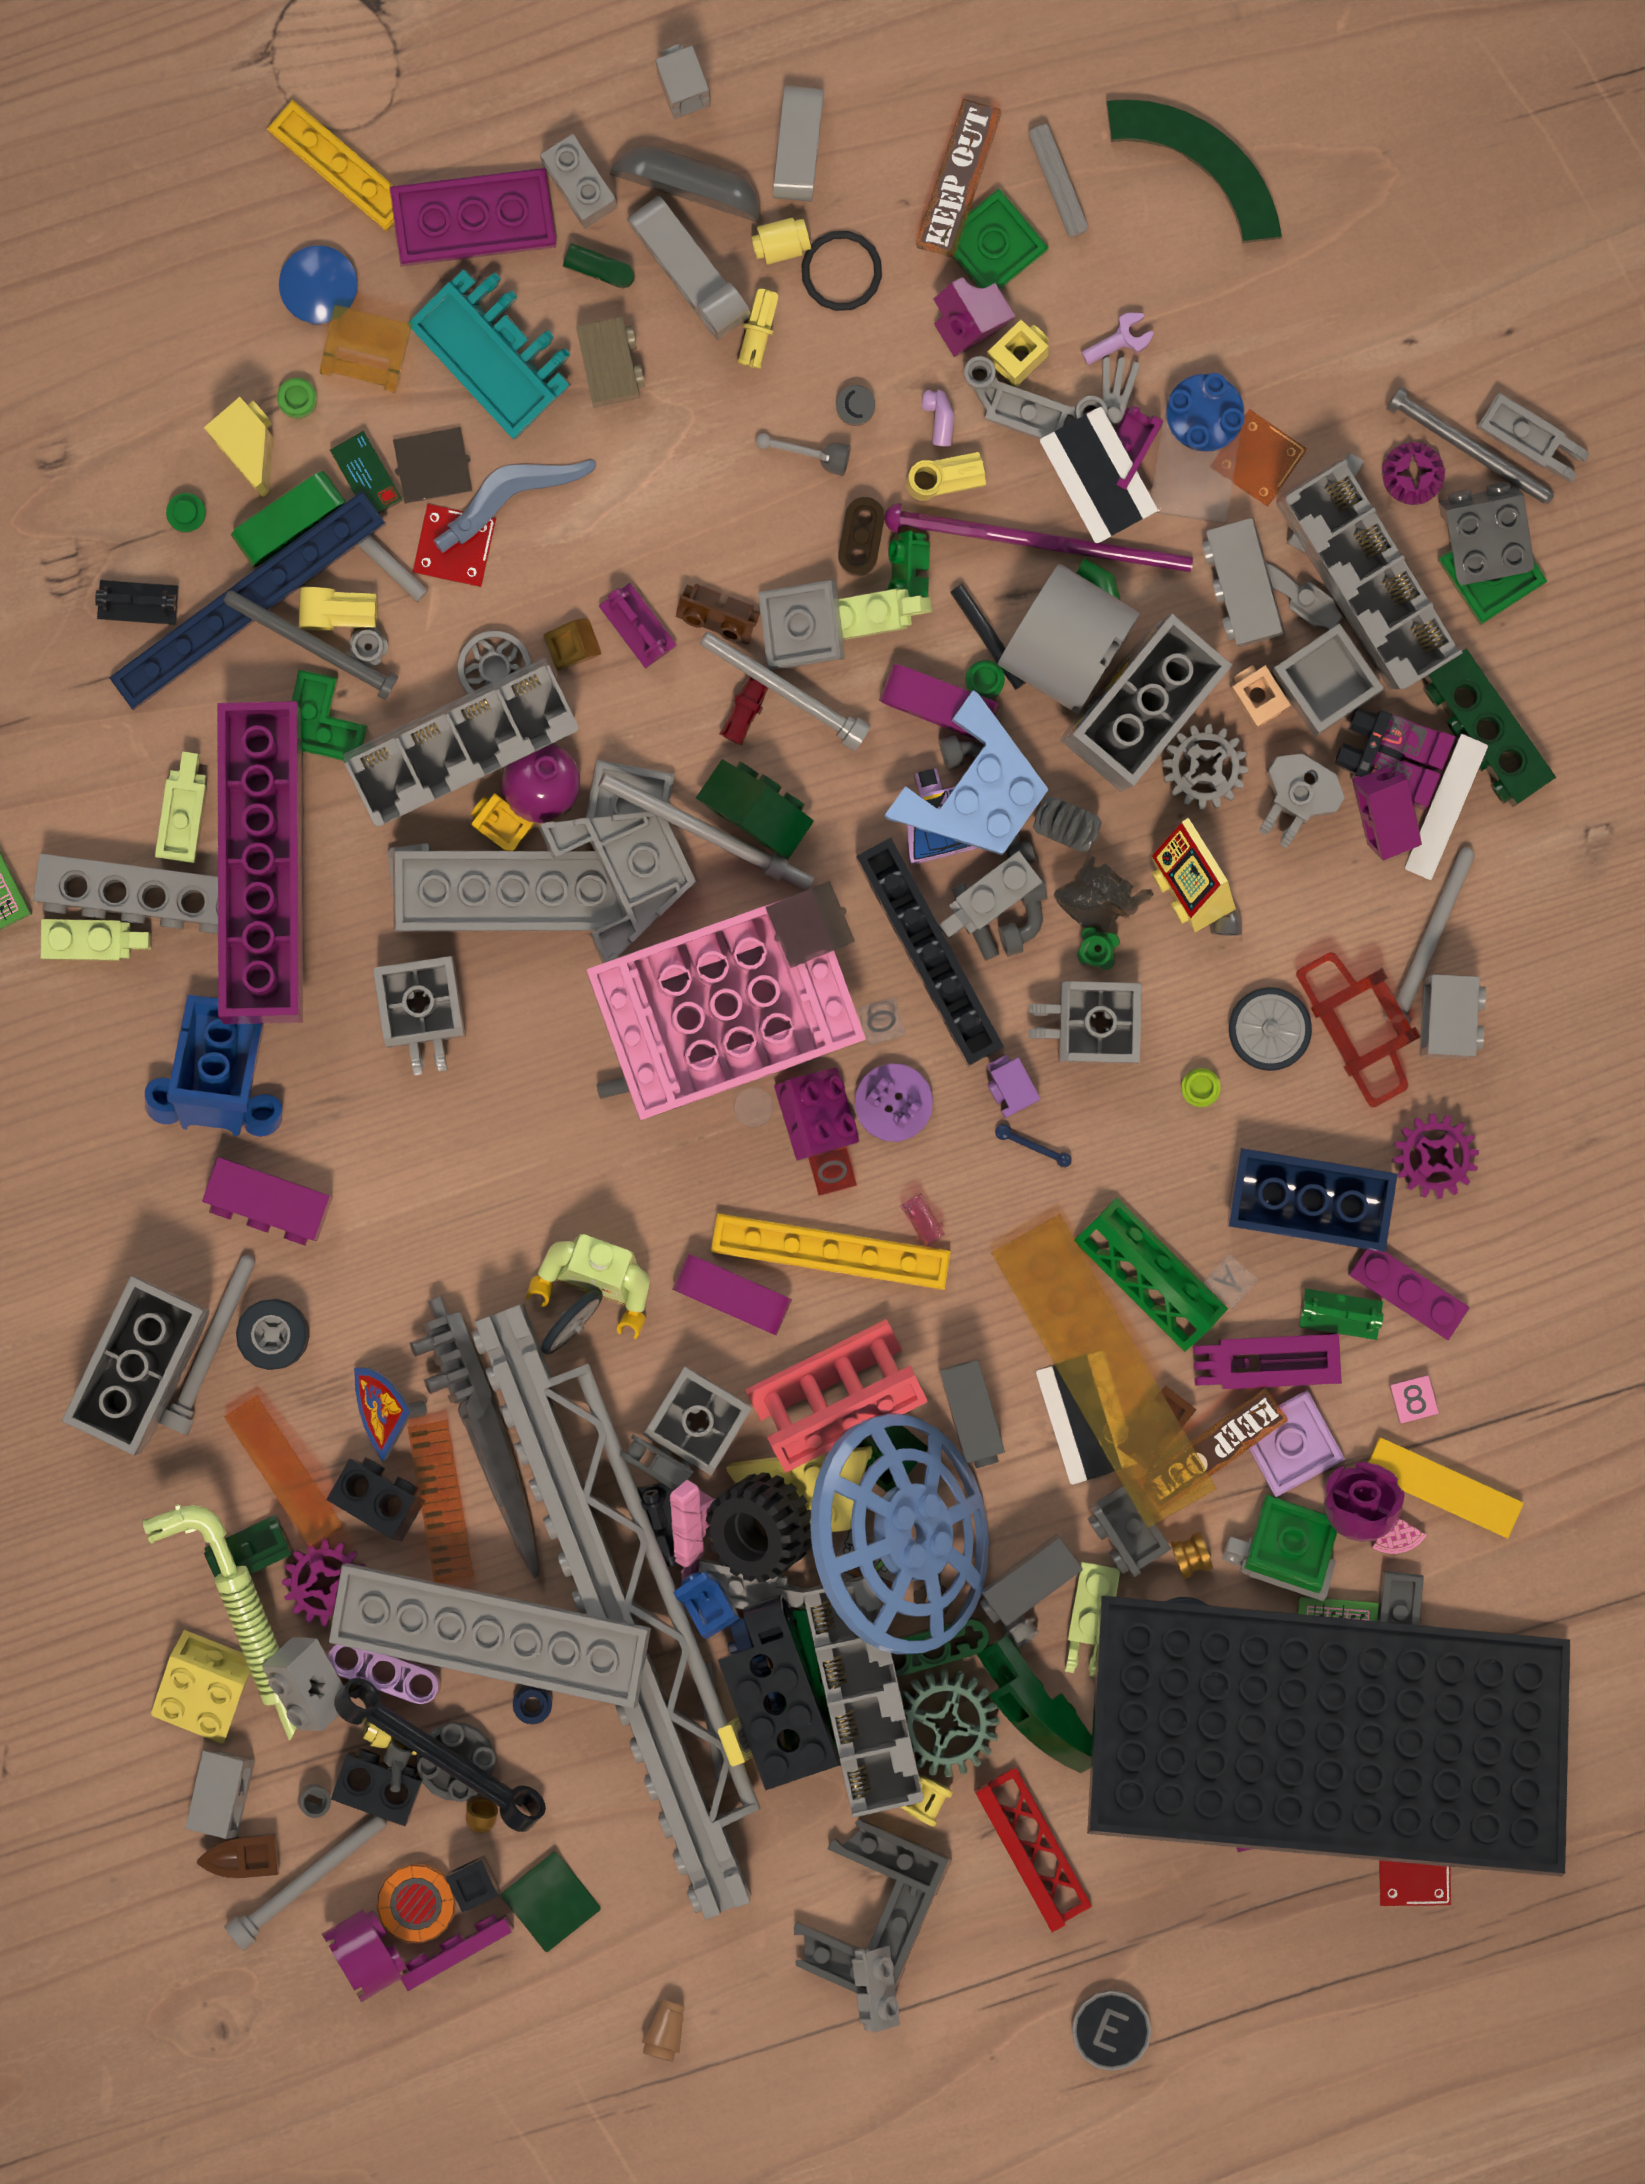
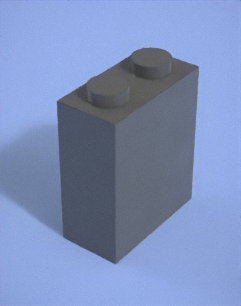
(972, 1413)
(1029, 1581)

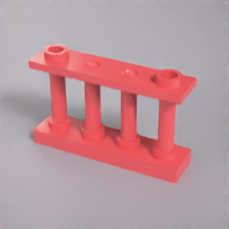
(817, 1433)

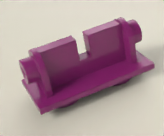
(637, 625)

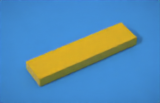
(335, 163)
(1448, 1488)

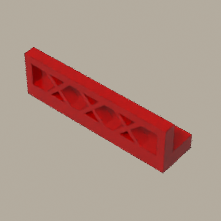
(1019, 1856)

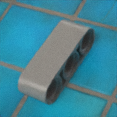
(798, 143)

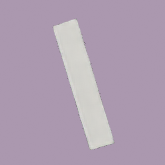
(1446, 806)

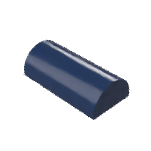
(1312, 1199)

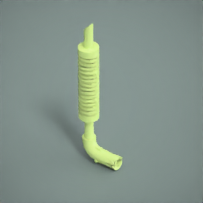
(235, 1590)

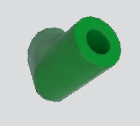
(1099, 577)

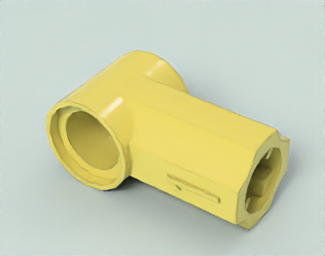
(950, 476)
(325, 608)

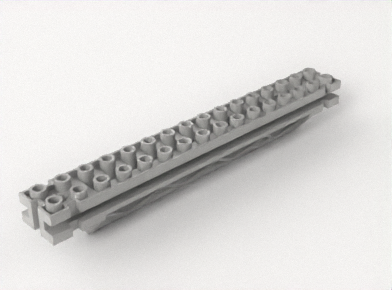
(526, 1383)

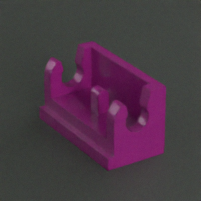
(1136, 435)
(1387, 813)

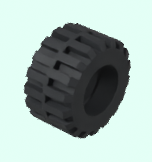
(740, 1541)

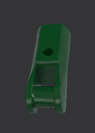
(598, 266)

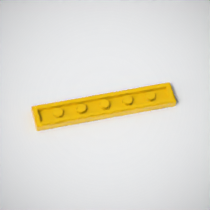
(830, 1251)

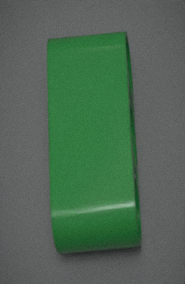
(287, 518)

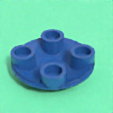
(316, 282)
(1205, 412)

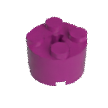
(364, 1955)

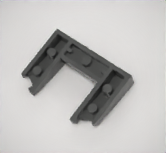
(918, 1878)

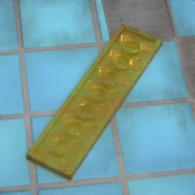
(1103, 1371)

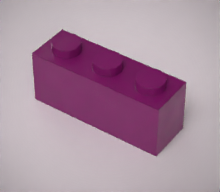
(266, 1201)

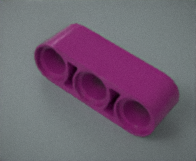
(927, 697)
(732, 1294)

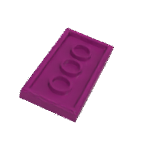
(472, 217)

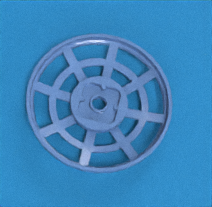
(894, 1518)

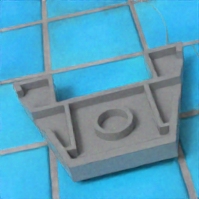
(639, 863)

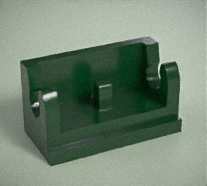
(255, 1546)

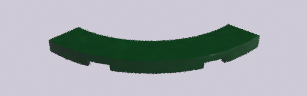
(1207, 149)

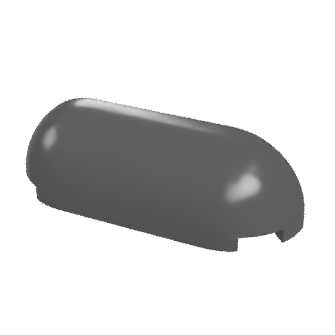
(689, 180)

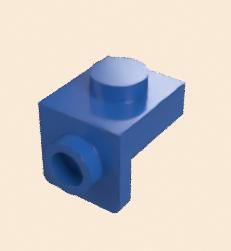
(706, 1603)

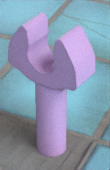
(1118, 340)

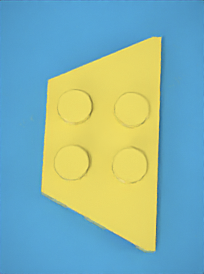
(805, 1478)

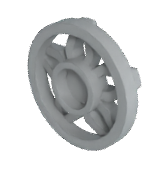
(493, 664)

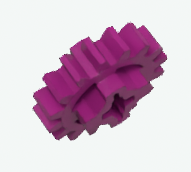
(1446, 1143)
(317, 1564)

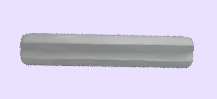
(1058, 180)

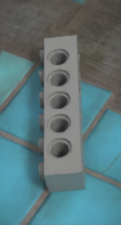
(57, 871)

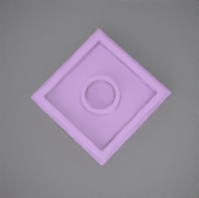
(1296, 1448)

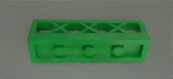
(1156, 1270)

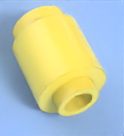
(781, 240)

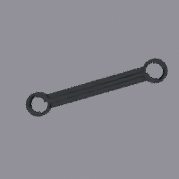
(439, 1754)

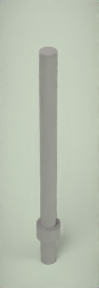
(773, 865)

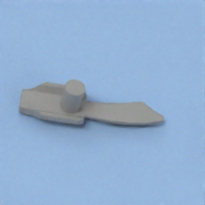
(1307, 600)

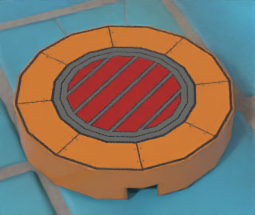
(416, 1903)

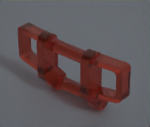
(1326, 1012)

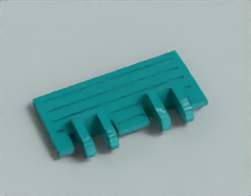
(487, 355)

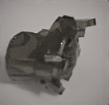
(1099, 896)

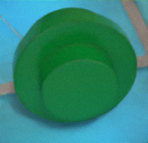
(185, 512)
(985, 679)

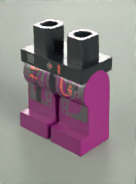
(1388, 743)

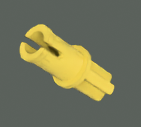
(758, 328)

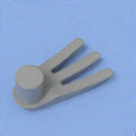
(1115, 402)

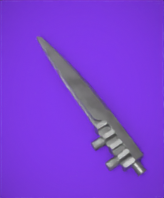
(480, 1415)

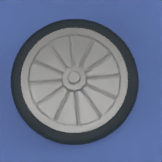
(1270, 1029)
(571, 1321)

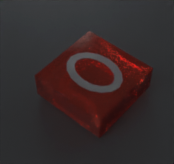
(832, 1171)

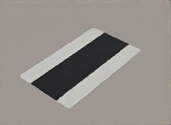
(1089, 465)
(1077, 1443)

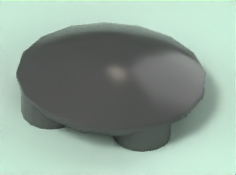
(468, 1743)

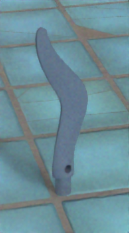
(502, 486)

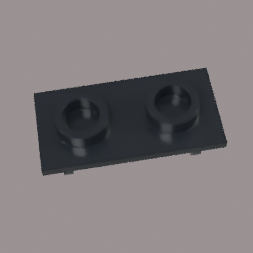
(137, 602)
(657, 1505)

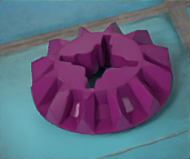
(1401, 487)

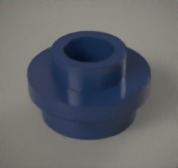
(523, 1713)

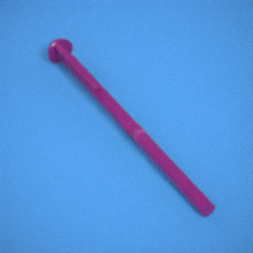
(895, 517)

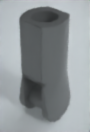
(663, 1467)

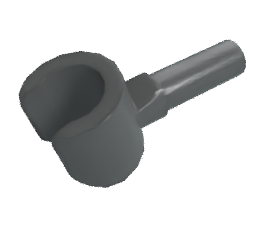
(397, 1760)

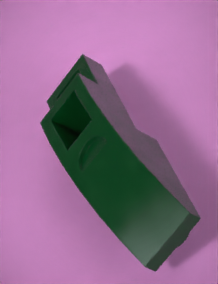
(1043, 1720)

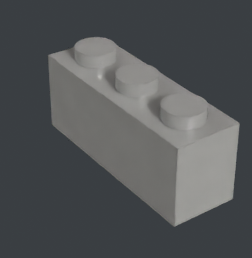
(1243, 583)

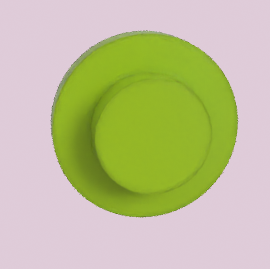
(1200, 1087)

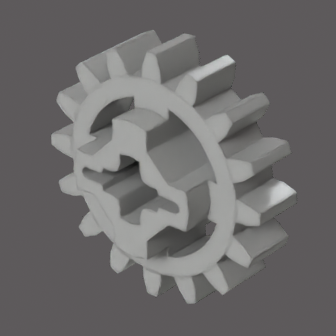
(1193, 752)

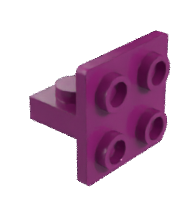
(816, 1113)

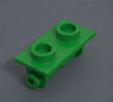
(907, 554)
(1341, 1314)

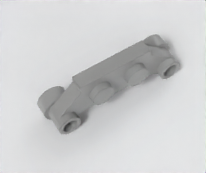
(1019, 408)

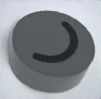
(855, 405)

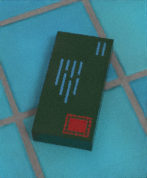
(366, 472)

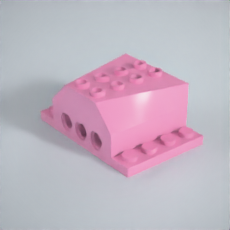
(718, 1012)

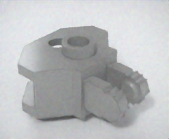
(1297, 797)

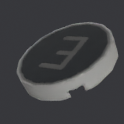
(1111, 2030)

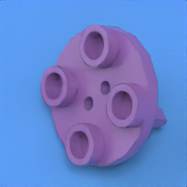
(879, 1090)

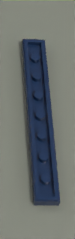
(264, 586)

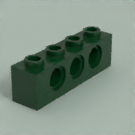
(1488, 705)

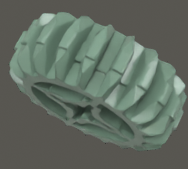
(979, 1732)

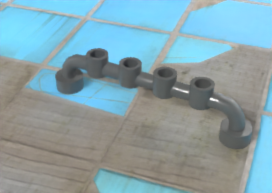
(1010, 936)

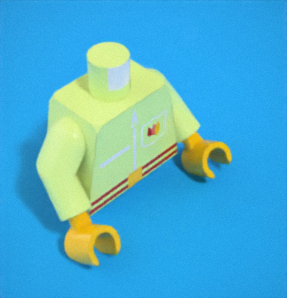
(597, 1265)

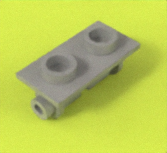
(879, 2005)

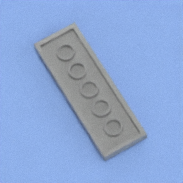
(501, 891)

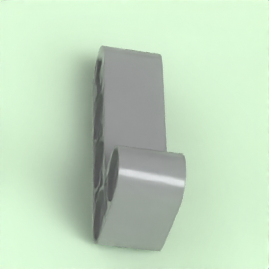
(689, 268)

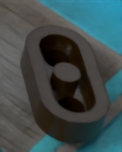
(861, 537)

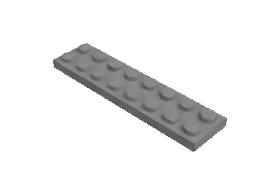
(490, 1635)

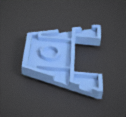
(991, 796)

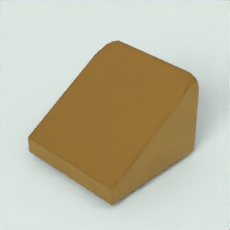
(572, 643)

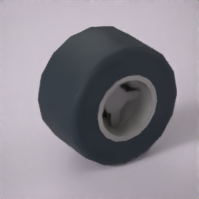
(260, 1333)

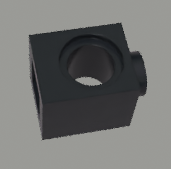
(473, 1884)

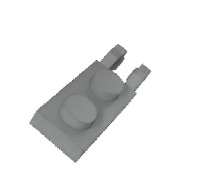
(1530, 436)

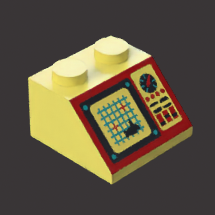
(1192, 878)

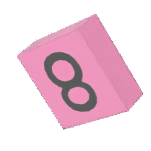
(1414, 1399)

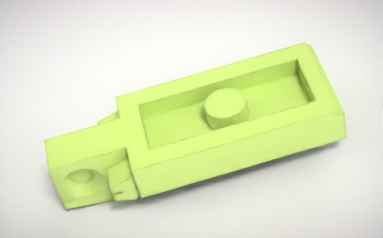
(880, 612)
(182, 811)
(90, 940)

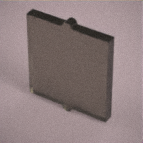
(432, 465)
(810, 924)

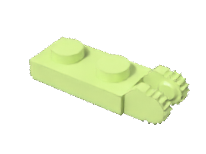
(1092, 1584)

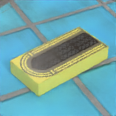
(735, 1742)

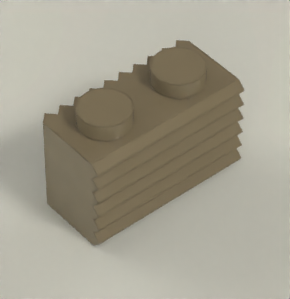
(609, 362)

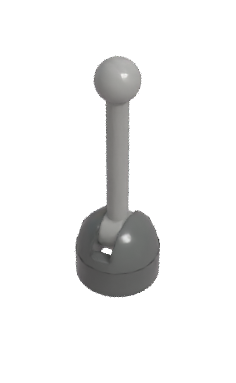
(833, 456)

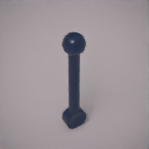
(1063, 1159)

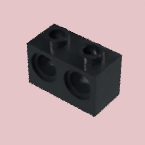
(373, 1505)
(375, 1797)

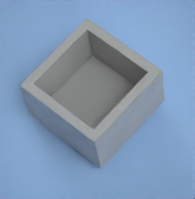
(1327, 680)
(1451, 1016)

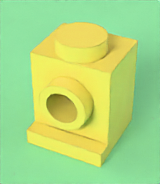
(1019, 338)

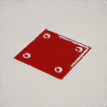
(461, 562)
(1414, 1884)

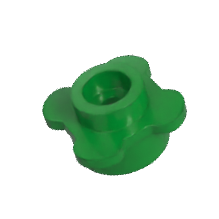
(1088, 954)

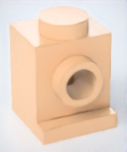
(1274, 699)

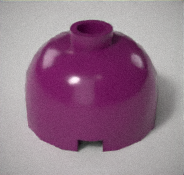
(541, 784)
(1363, 1501)

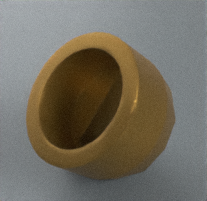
(481, 1815)

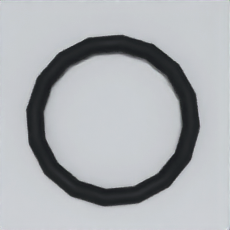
(806, 270)

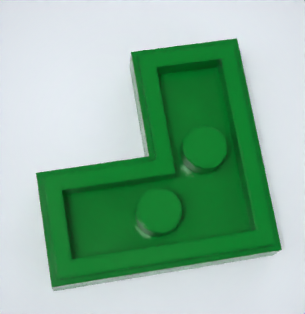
(319, 731)

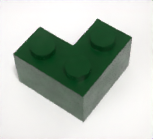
(756, 807)

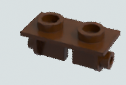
(700, 609)

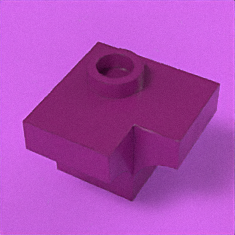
(970, 314)

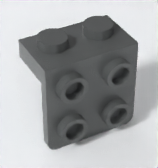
(1488, 533)
(1122, 1524)

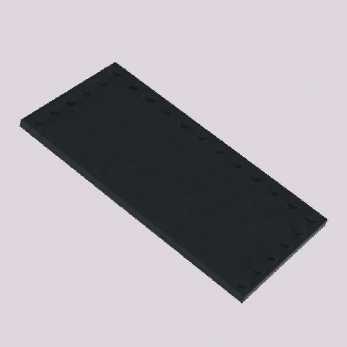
(1330, 1736)

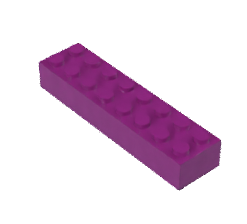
(260, 863)

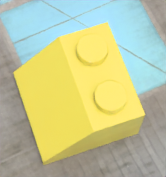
(246, 441)

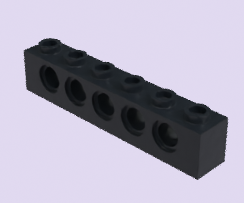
(929, 952)

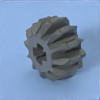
(1067, 824)

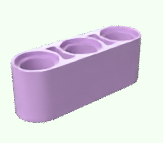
(404, 1673)

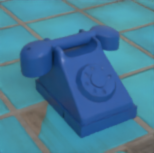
(213, 1076)

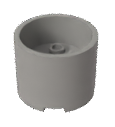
(1068, 638)

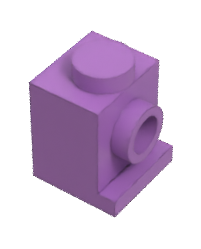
(1011, 1085)

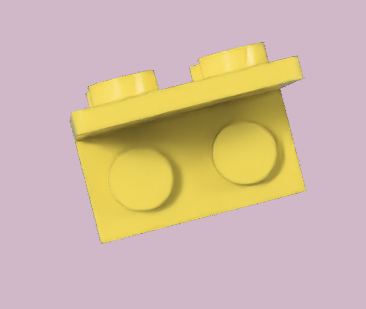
(201, 1687)

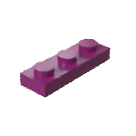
(1409, 1292)
(455, 1950)

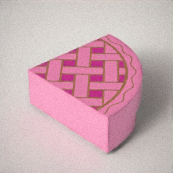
(1399, 1539)

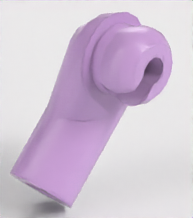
(944, 416)

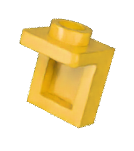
(500, 823)

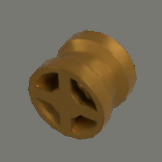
(1191, 1555)

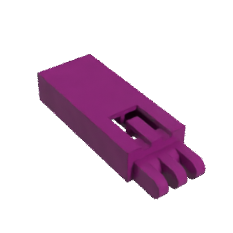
(1281, 1361)

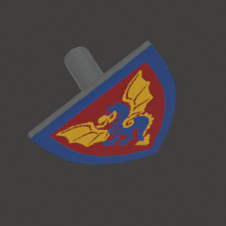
(383, 1409)

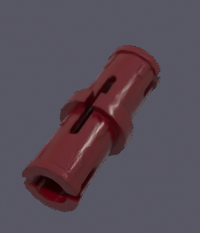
(744, 710)

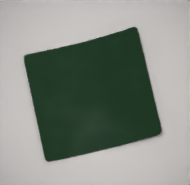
(550, 1901)

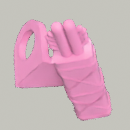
(689, 1525)

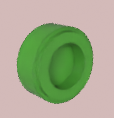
(297, 398)

